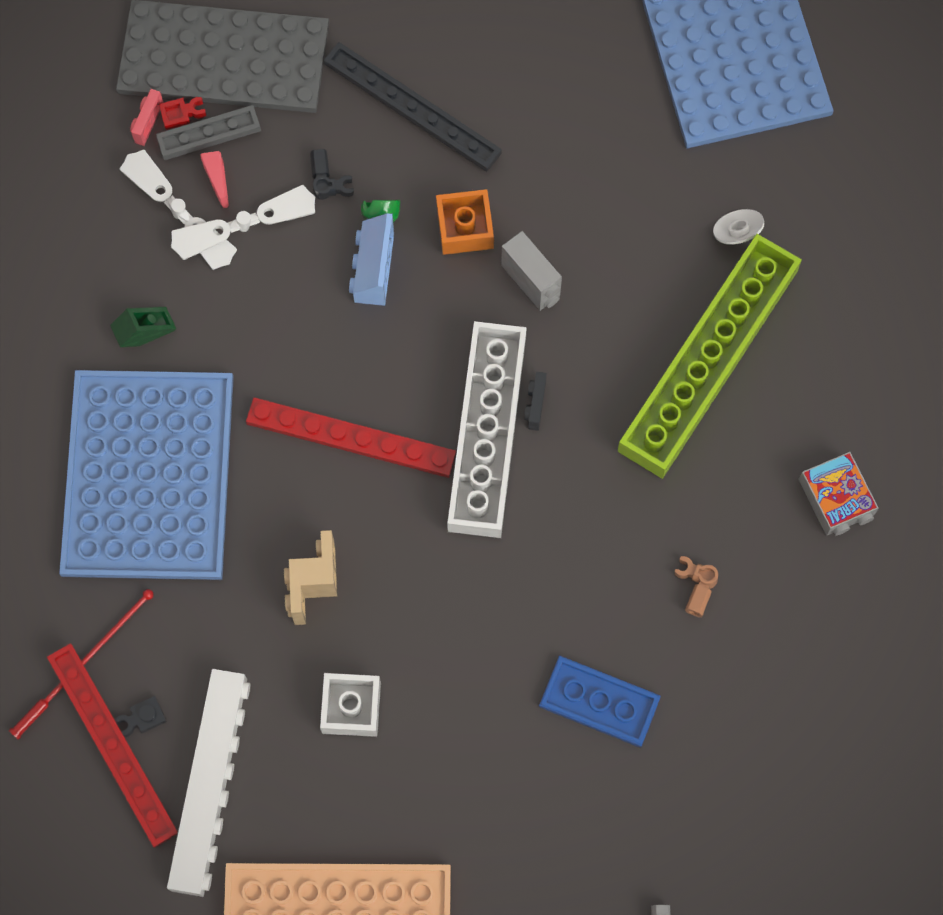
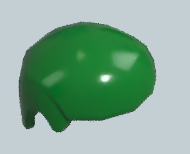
(380, 207)

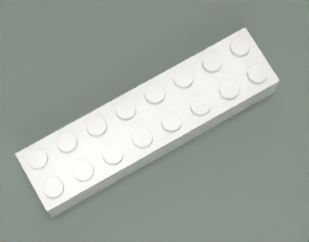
(487, 430)

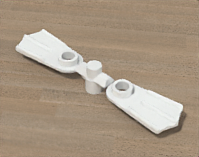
(149, 178)
(285, 207)

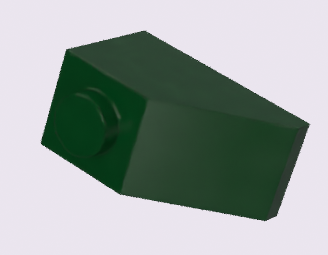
(142, 326)

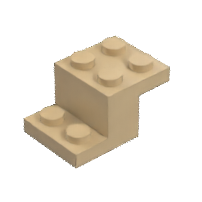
(311, 578)

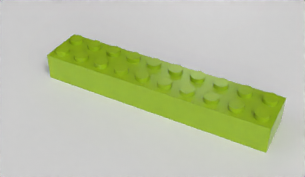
(709, 356)

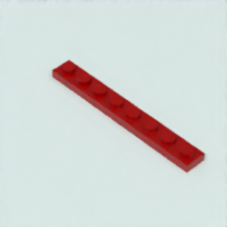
(351, 437)
(112, 745)

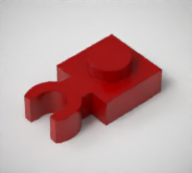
(177, 113)

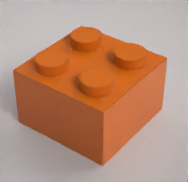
(465, 222)

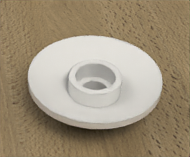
(738, 226)

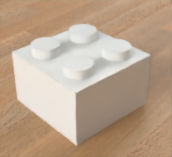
(350, 704)

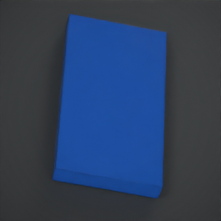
(599, 701)

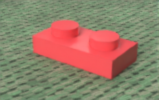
(149, 112)

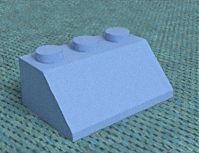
(373, 260)

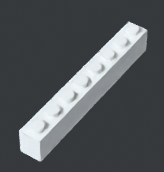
(208, 782)

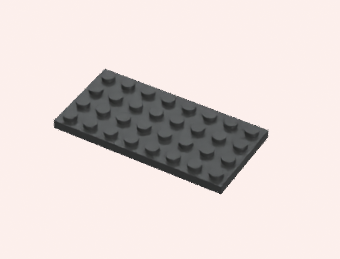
(223, 55)

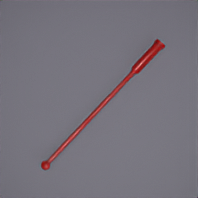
(42, 704)

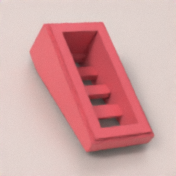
(215, 171)

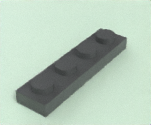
(208, 132)

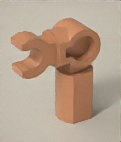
(706, 577)

